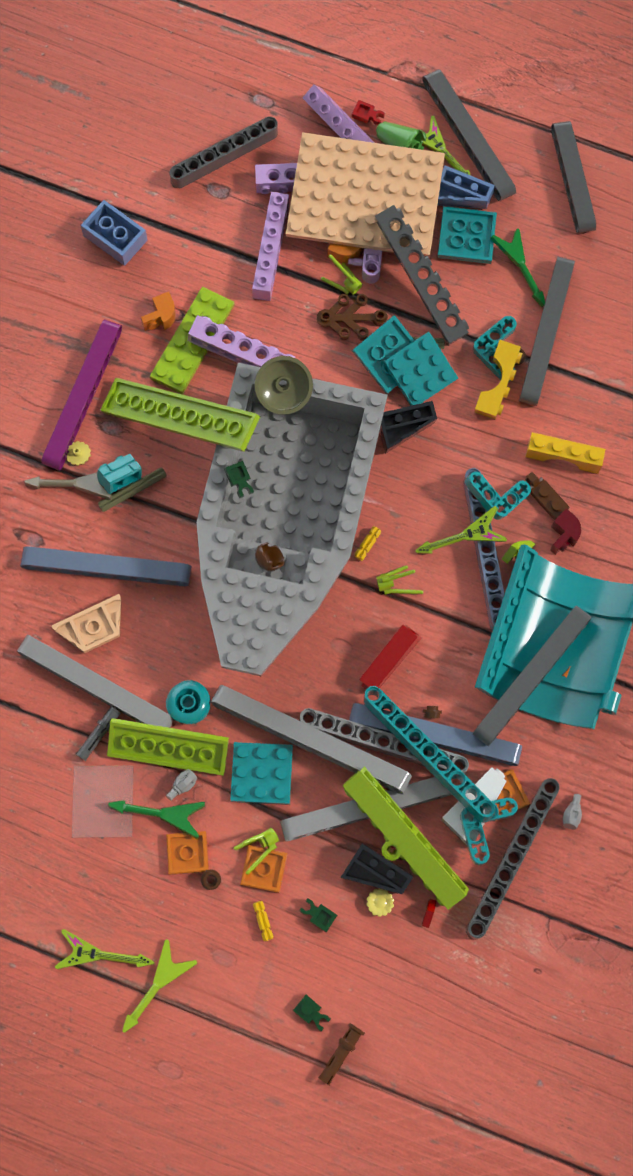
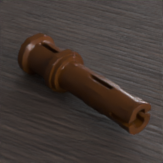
(346, 1045)

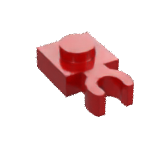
(365, 112)

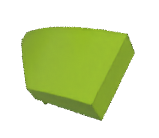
(514, 549)

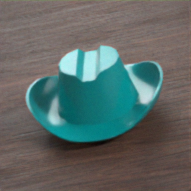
(188, 702)

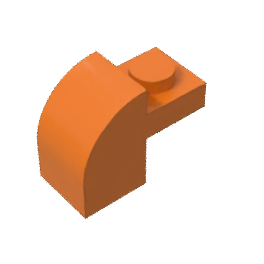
(343, 252)
(164, 314)

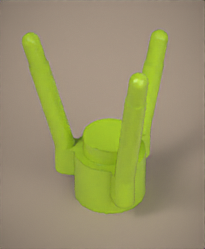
(351, 283)
(385, 581)
(266, 838)

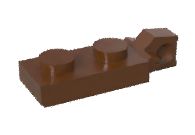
(546, 496)

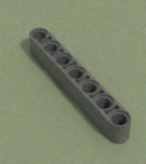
(227, 145)
(573, 177)

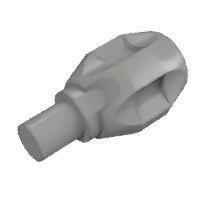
(182, 784)
(573, 813)

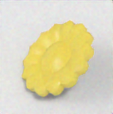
(78, 453)
(380, 902)

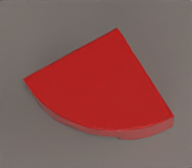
(430, 908)

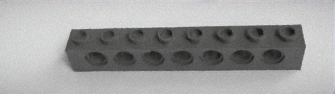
(394, 215)

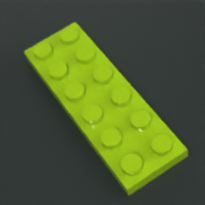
(182, 357)
(167, 746)

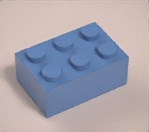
(114, 232)

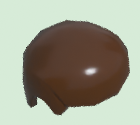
(269, 557)

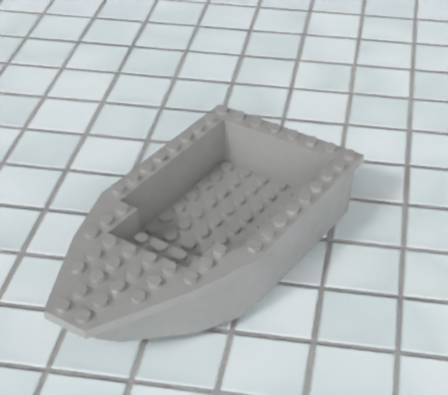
(306, 500)

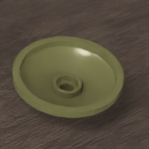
(287, 398)

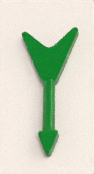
(515, 253)
(175, 816)

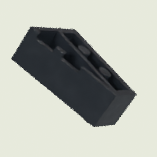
(405, 423)
(377, 871)

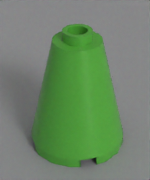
(400, 135)

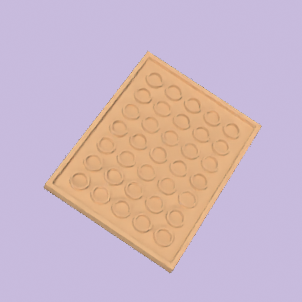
(350, 181)

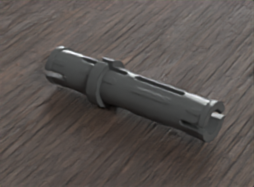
(97, 734)

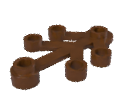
(349, 317)

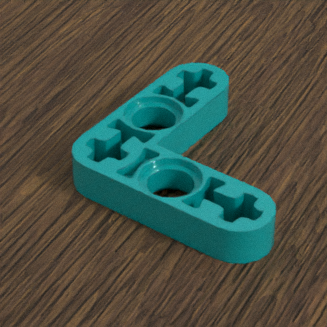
(489, 350)
(495, 499)
(476, 825)

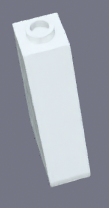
(491, 785)

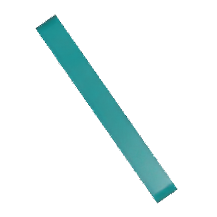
(432, 762)

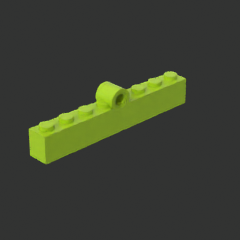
(406, 838)

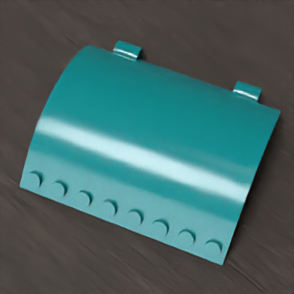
(531, 611)

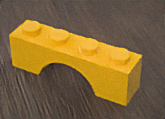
(490, 401)
(584, 456)

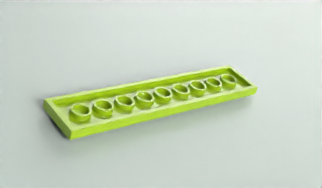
(181, 414)

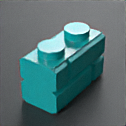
(119, 473)

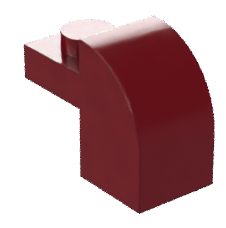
(569, 528)

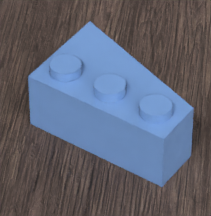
(463, 190)

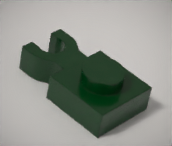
(238, 476)
(321, 916)
(309, 1010)

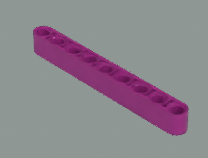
(81, 394)

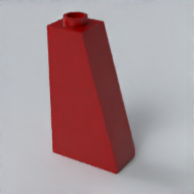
(390, 657)

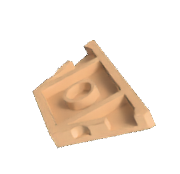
(92, 626)

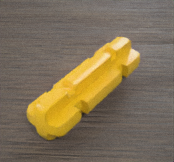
(367, 543)
(263, 921)

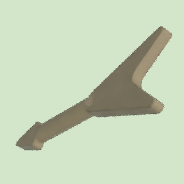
(85, 483)

